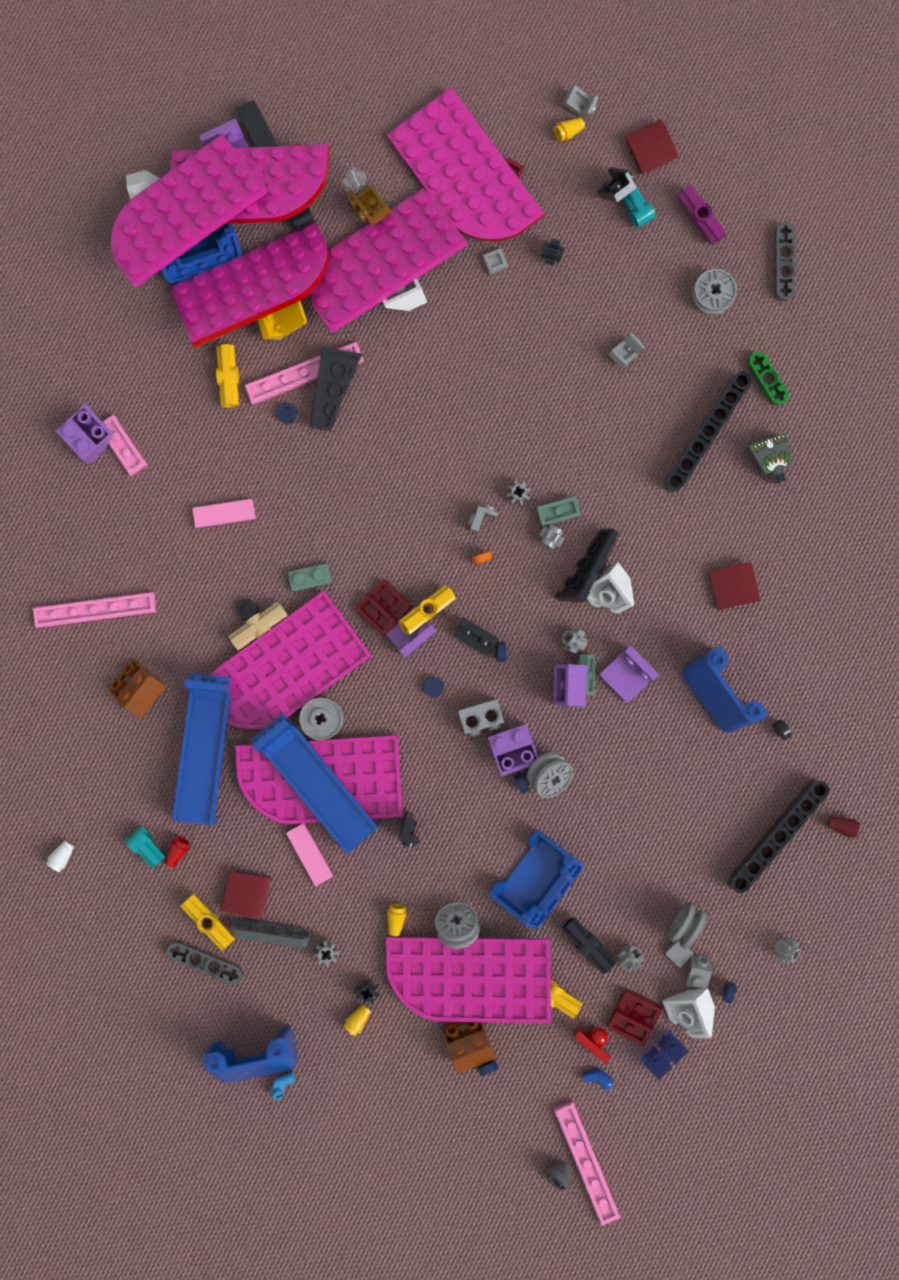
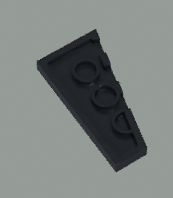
(332, 383)
(579, 586)

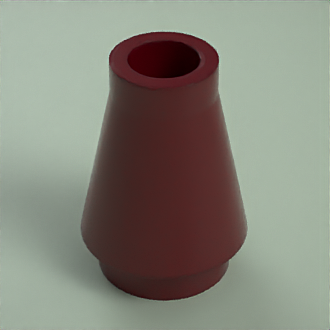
(844, 826)

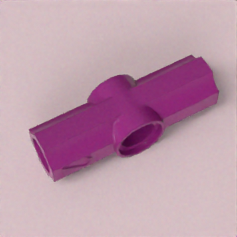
(693, 204)

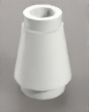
(60, 856)

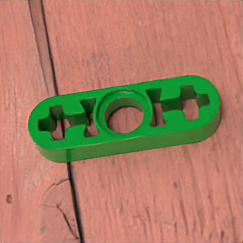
(759, 377)

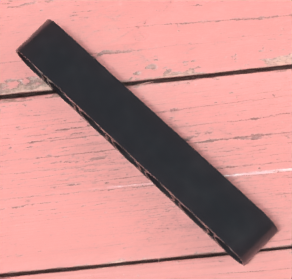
(262, 137)
(711, 423)
(788, 833)

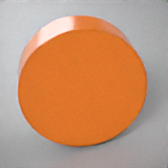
(481, 558)

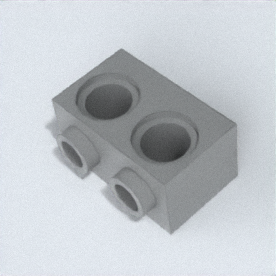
(479, 712)

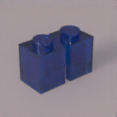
(672, 1050)

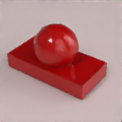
(594, 1042)

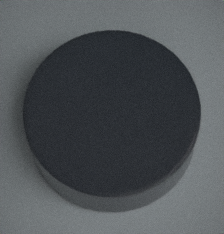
(247, 609)
(782, 729)

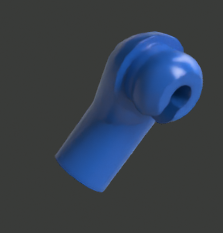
(599, 1076)

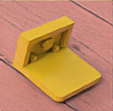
(282, 322)

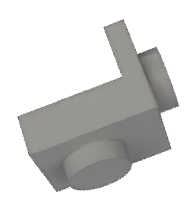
(580, 102)
(626, 350)
(476, 520)
(699, 971)

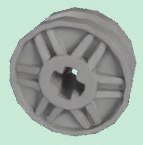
(714, 280)
(310, 723)
(550, 775)
(457, 925)
(687, 925)

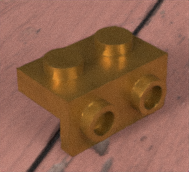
(371, 205)

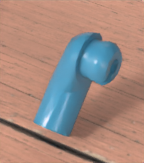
(279, 1085)

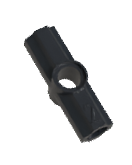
(588, 945)

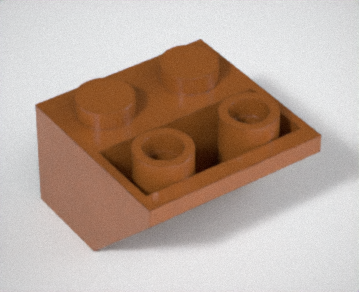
(136, 688)
(468, 1044)

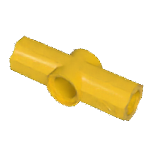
(227, 376)
(418, 617)
(198, 911)
(564, 1001)

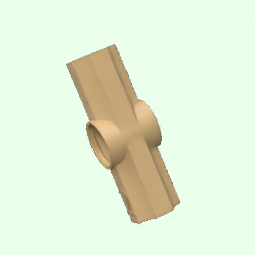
(258, 626)

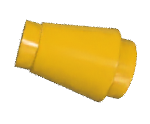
(568, 129)
(396, 917)
(357, 1020)

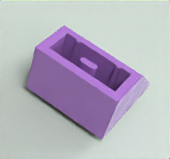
(85, 434)
(570, 685)
(513, 749)

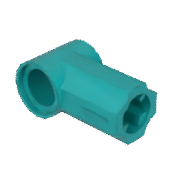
(640, 210)
(141, 843)

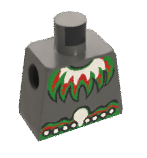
(771, 457)

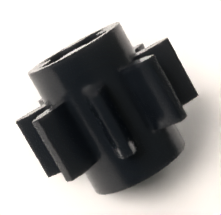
(552, 251)
(361, 990)

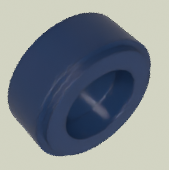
(287, 413)
(500, 651)
(434, 687)
(521, 783)
(729, 992)
(488, 1067)

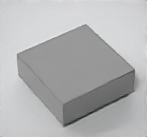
(495, 261)
(678, 954)

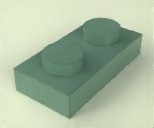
(558, 511)
(309, 577)
(589, 660)

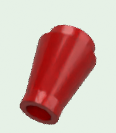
(177, 849)

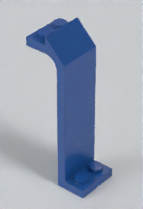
(202, 749)
(315, 783)

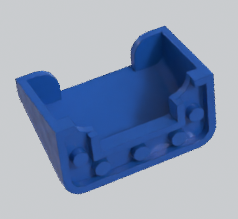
(208, 253)
(715, 694)
(537, 881)
(280, 1057)

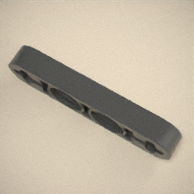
(787, 262)
(249, 931)
(203, 966)

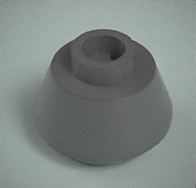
(559, 1175)

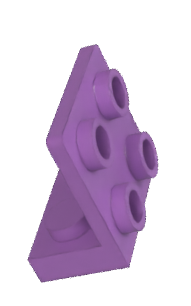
(230, 131)
(409, 643)
(628, 674)

